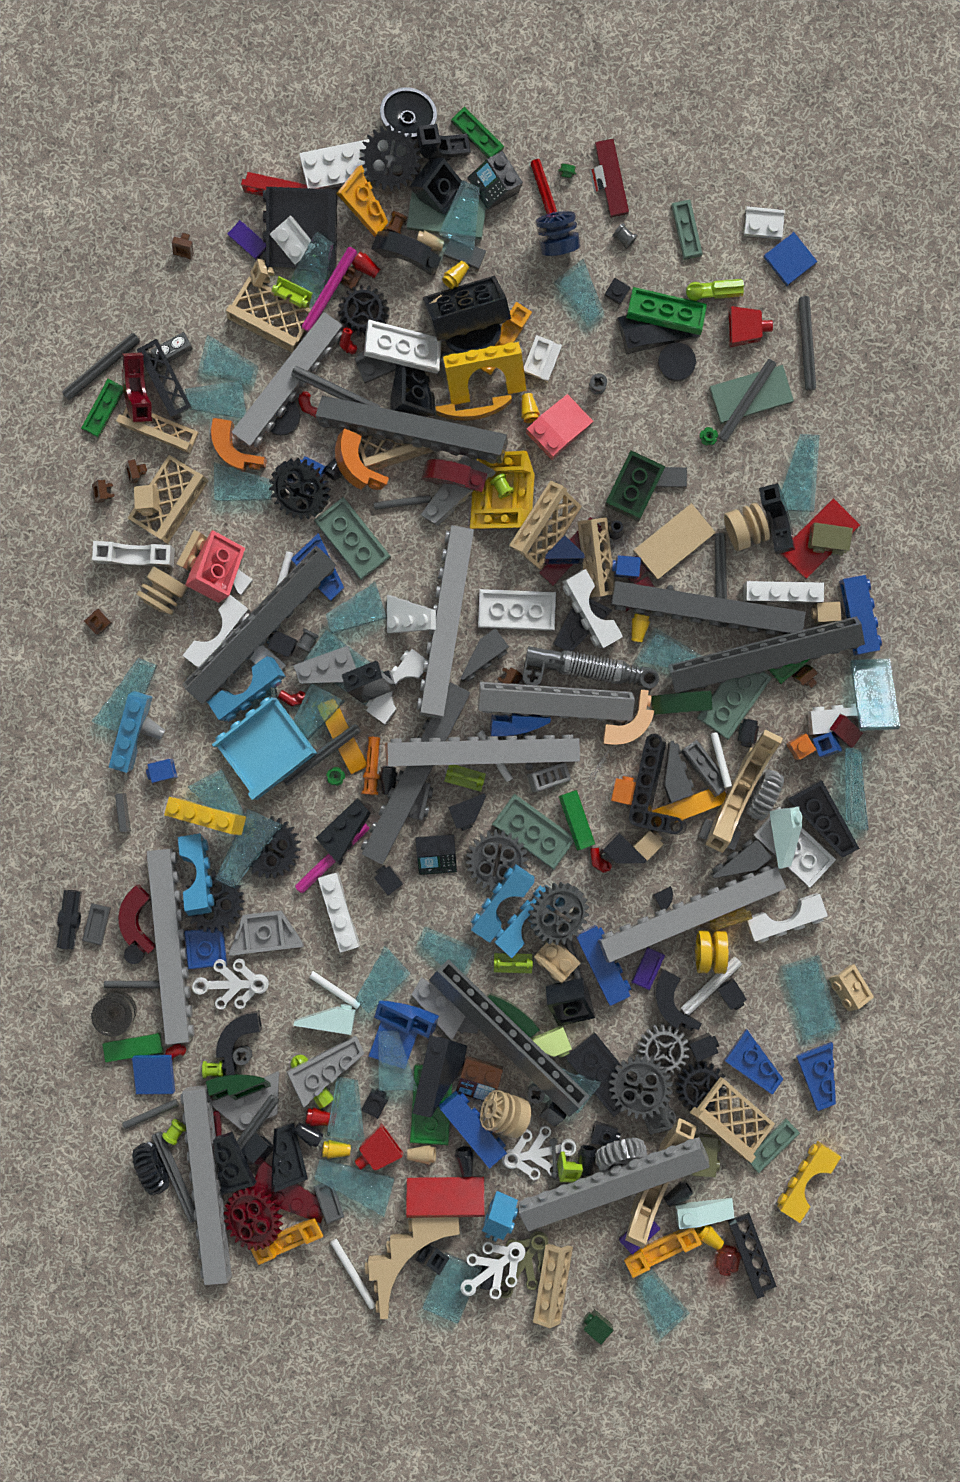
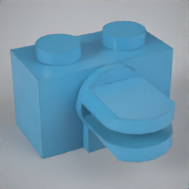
(500, 1216)

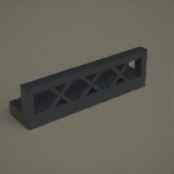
(167, 397)
(747, 1259)

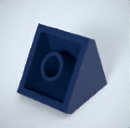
(564, 553)

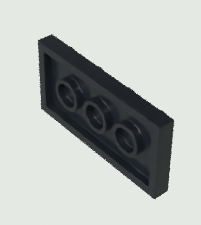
(597, 1063)

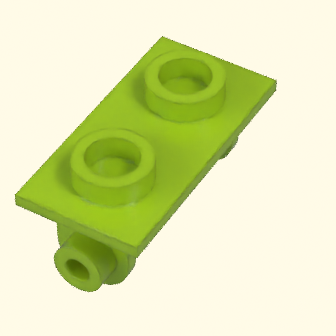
(297, 294)
(465, 777)
(517, 964)

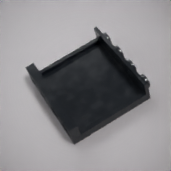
(313, 211)

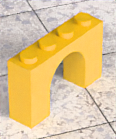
(462, 365)

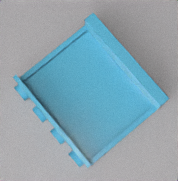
(264, 747)

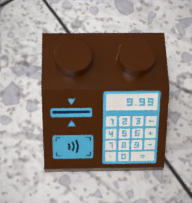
(478, 1078)

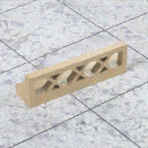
(171, 440)
(590, 545)
(552, 1285)

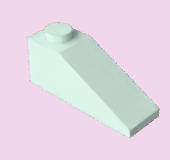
(786, 829)
(333, 1020)
(703, 1212)

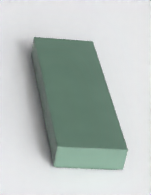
(686, 229)
(774, 1144)

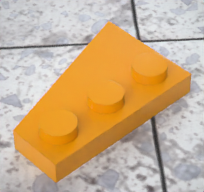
(360, 200)

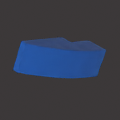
(516, 724)
(407, 1017)

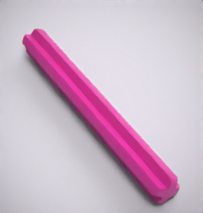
(329, 289)
(323, 866)

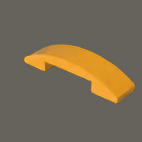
(511, 329)
(498, 404)
(349, 751)
(690, 805)
(288, 1239)
(661, 1250)

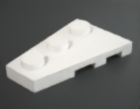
(408, 617)

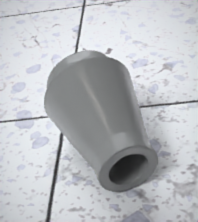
(151, 729)

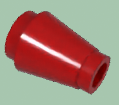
(365, 265)
(317, 1117)

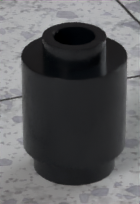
(748, 732)

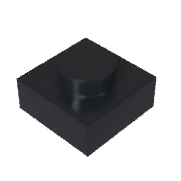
(617, 291)

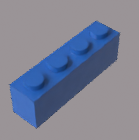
(858, 603)
(606, 973)
(469, 1126)

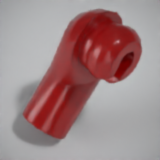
(345, 342)
(305, 404)
(292, 700)
(598, 862)
(176, 1050)

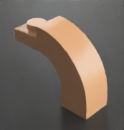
(623, 734)

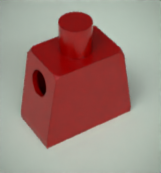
(746, 326)
(378, 1149)

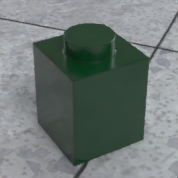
(597, 1326)

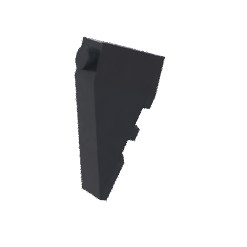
(644, 336)
(412, 392)
(440, 1067)

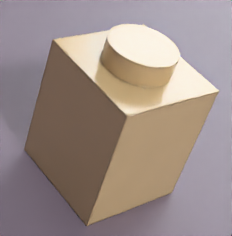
(146, 500)
(826, 612)
(648, 844)

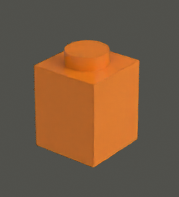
(801, 746)
(623, 790)

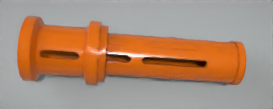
(371, 776)

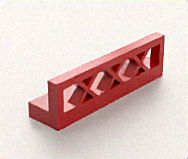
(257, 183)

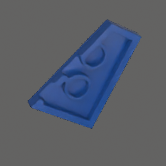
(330, 585)
(752, 1062)
(819, 1074)

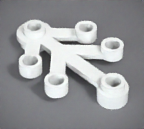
(234, 984)
(535, 1154)
(495, 1266)

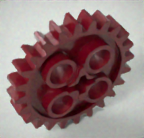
(253, 1218)

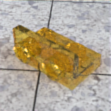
(731, 918)

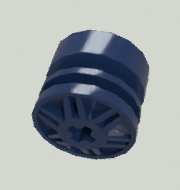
(558, 233)

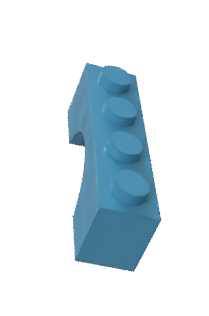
(265, 675)
(125, 746)
(516, 883)
(198, 897)
(510, 938)

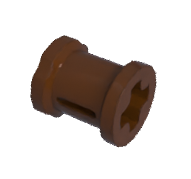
(396, 222)

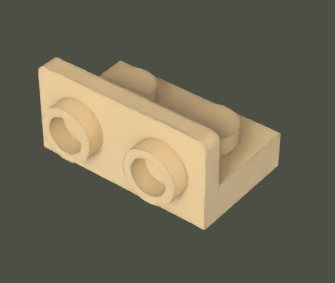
(192, 550)
(557, 961)
(851, 988)

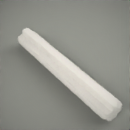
(710, 987)

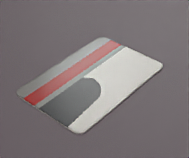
(598, 178)

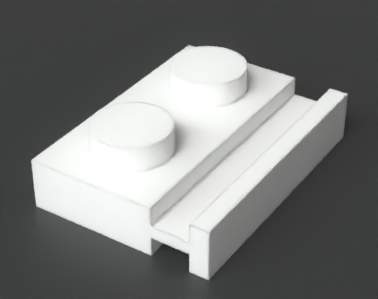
(764, 223)
(291, 239)
(542, 358)

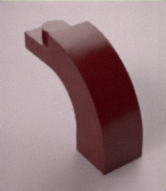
(134, 389)
(449, 472)
(129, 919)

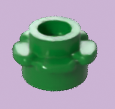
(567, 170)
(708, 431)
(335, 781)

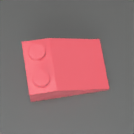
(558, 426)
(216, 567)

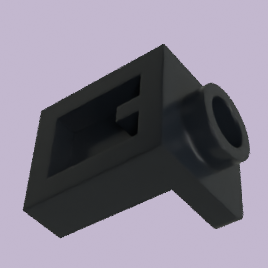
(375, 1102)

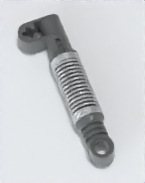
(585, 666)

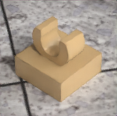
(261, 273)

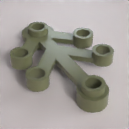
(526, 1262)

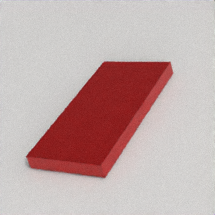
(803, 558)
(445, 1197)

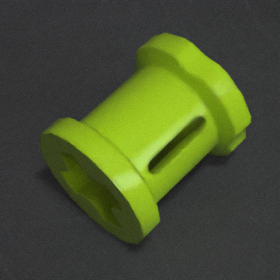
(502, 486)
(212, 1069)
(174, 1132)

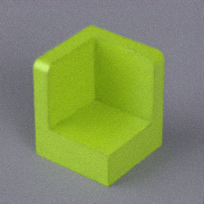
(568, 1170)

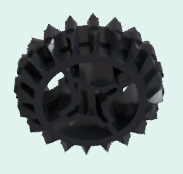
(368, 305)
(686, 1079)
(150, 1169)

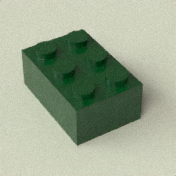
(634, 485)

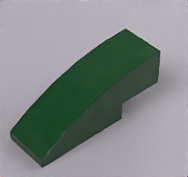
(682, 702)
(516, 1014)
(235, 1086)

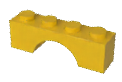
(205, 816)
(820, 1160)

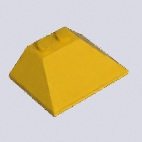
(511, 511)

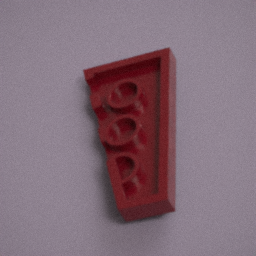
(291, 1199)

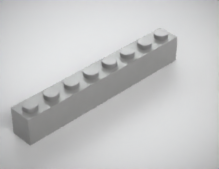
(283, 386)
(555, 701)

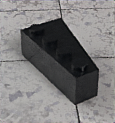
(822, 813)

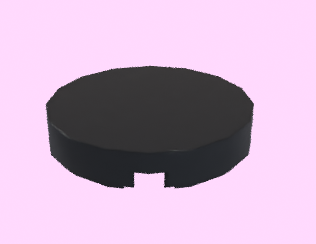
(677, 361)
(288, 422)

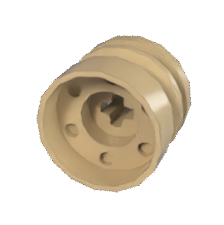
(750, 525)
(162, 591)
(505, 1114)

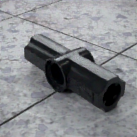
(69, 919)

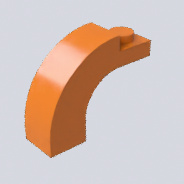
(222, 440)
(350, 464)

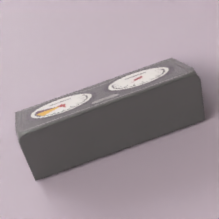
(174, 347)

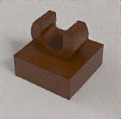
(182, 246)
(351, 278)
(135, 471)
(100, 491)
(97, 622)
(805, 676)
(512, 677)

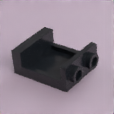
(368, 682)

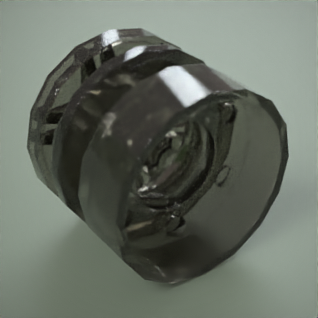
(106, 1021)

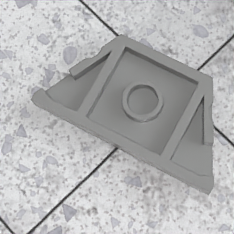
(264, 933)
(243, 1110)

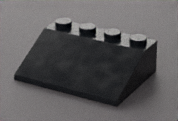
(467, 308)

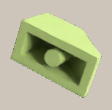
(553, 1042)

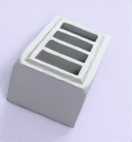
(534, 782)

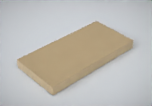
(674, 541)

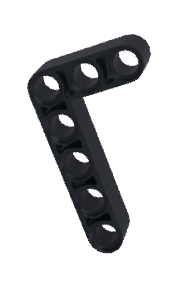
(650, 790)

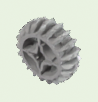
(764, 795)
(670, 1043)
(619, 1153)

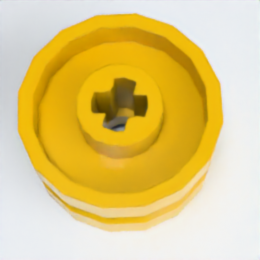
(711, 952)

